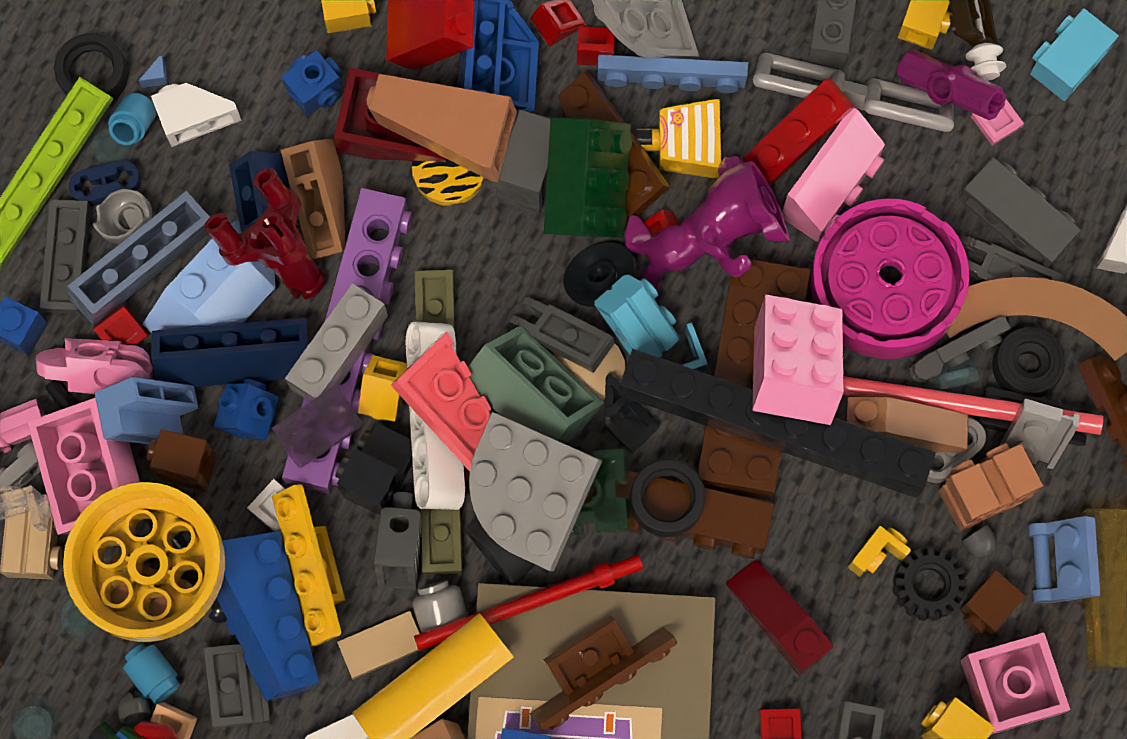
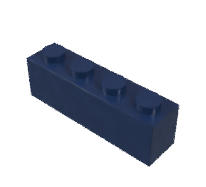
(229, 352)

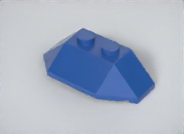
(501, 55)

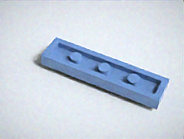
(686, 73)

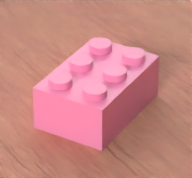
(798, 360)
(78, 461)

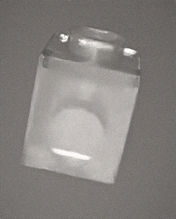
(27, 499)

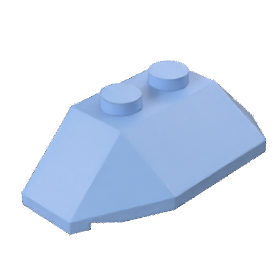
(211, 292)

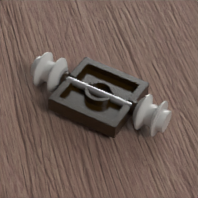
(975, 24)

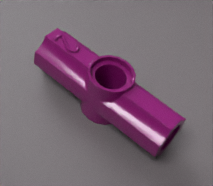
(951, 84)

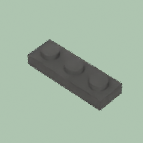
(64, 253)

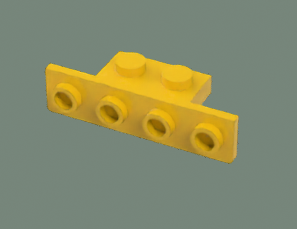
(310, 564)

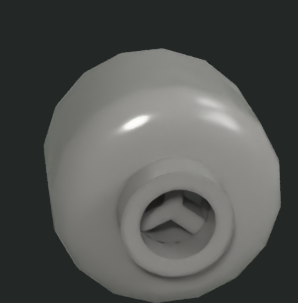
(438, 605)

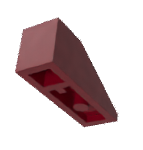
(780, 617)

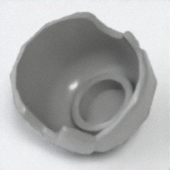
(124, 202)

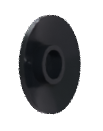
(596, 270)

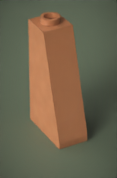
(449, 120)

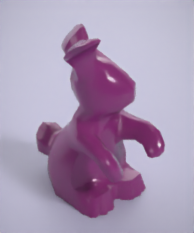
(734, 208)

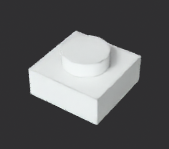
(264, 508)

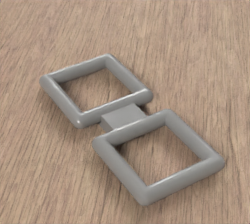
(861, 96)

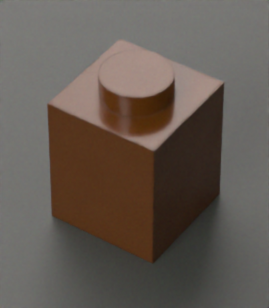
(991, 604)

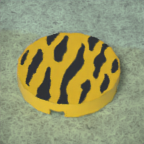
(446, 182)

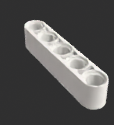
(436, 470)

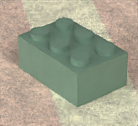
(532, 386)

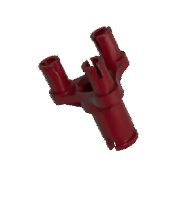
(271, 239)

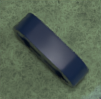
(102, 175)

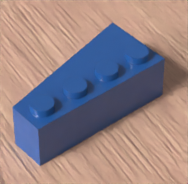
(266, 615)

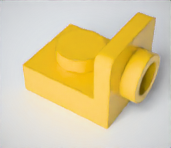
(871, 555)

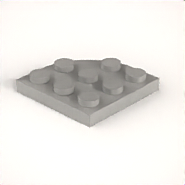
(649, 27)
(528, 489)

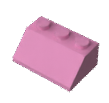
(834, 176)

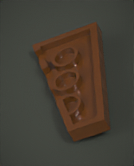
(587, 101)
(1109, 396)

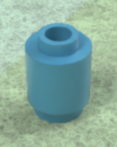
(132, 119)
(151, 673)

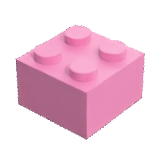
(1015, 683)

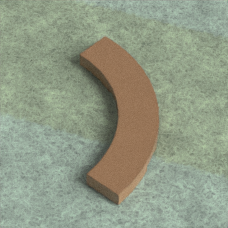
(1045, 300)

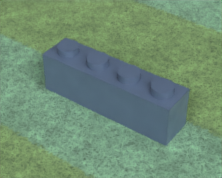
(138, 258)

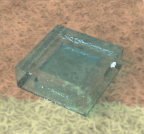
(955, 379)

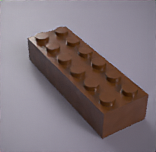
(727, 460)

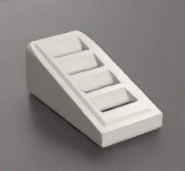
(1115, 253)

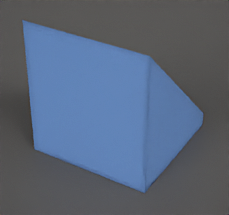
(155, 75)

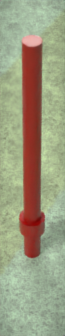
(602, 576)

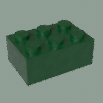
(587, 178)

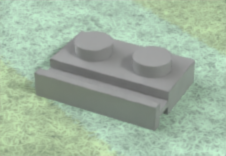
(1041, 431)

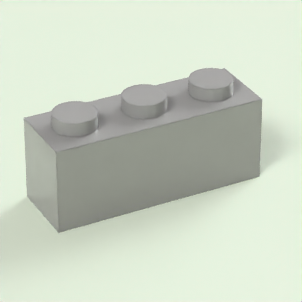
(337, 344)

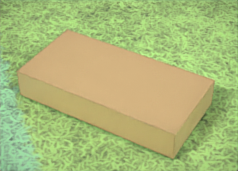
(380, 645)

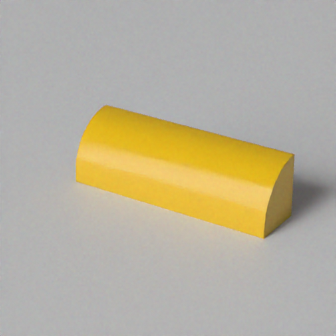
(434, 682)

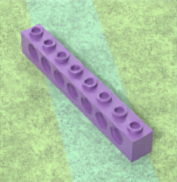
(372, 212)

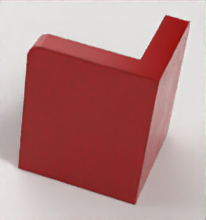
(592, 43)

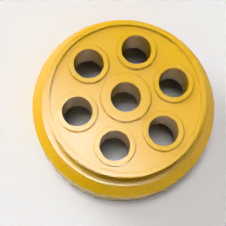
(112, 522)

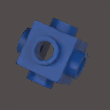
(313, 82)
(246, 410)

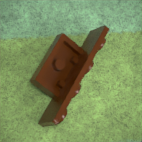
(594, 665)

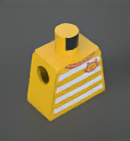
(686, 138)

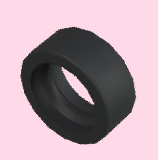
(87, 43)
(673, 468)
(507, 564)

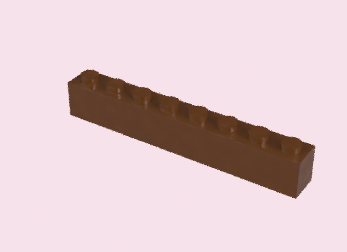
(724, 521)

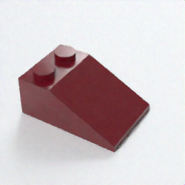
(362, 136)

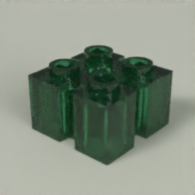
(607, 509)

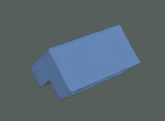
(142, 407)

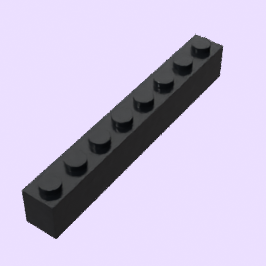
(729, 409)

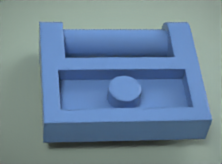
(1075, 560)

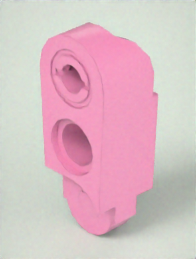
(93, 364)

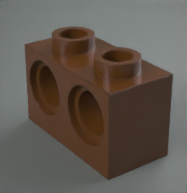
(182, 460)

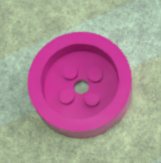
(884, 317)

